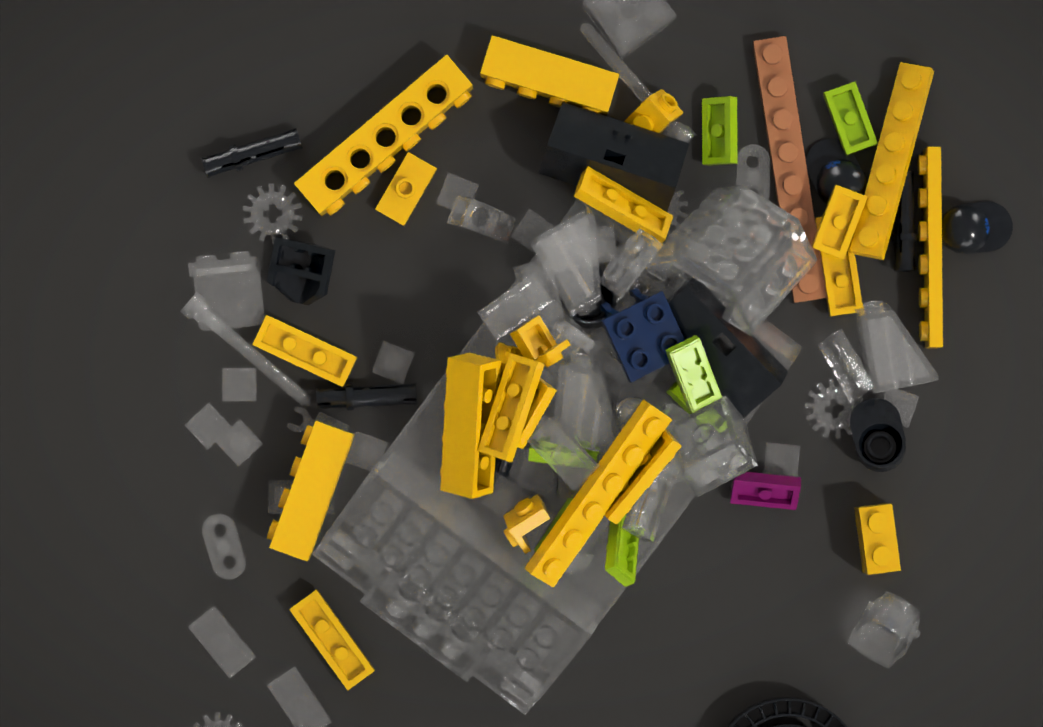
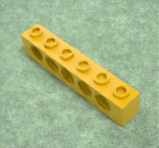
(442, 75)

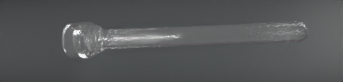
(674, 129)
(199, 310)

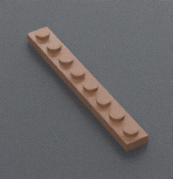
(787, 151)

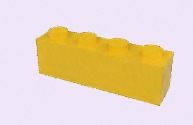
(548, 75)
(469, 397)
(311, 490)

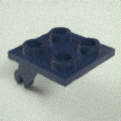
(642, 333)

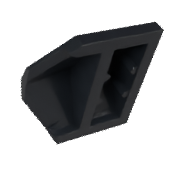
(300, 270)

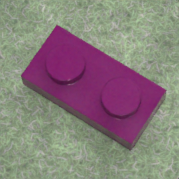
(766, 490)

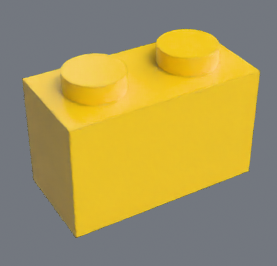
(877, 538)

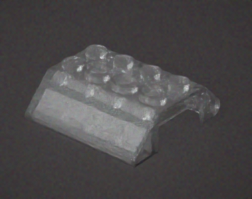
(741, 251)

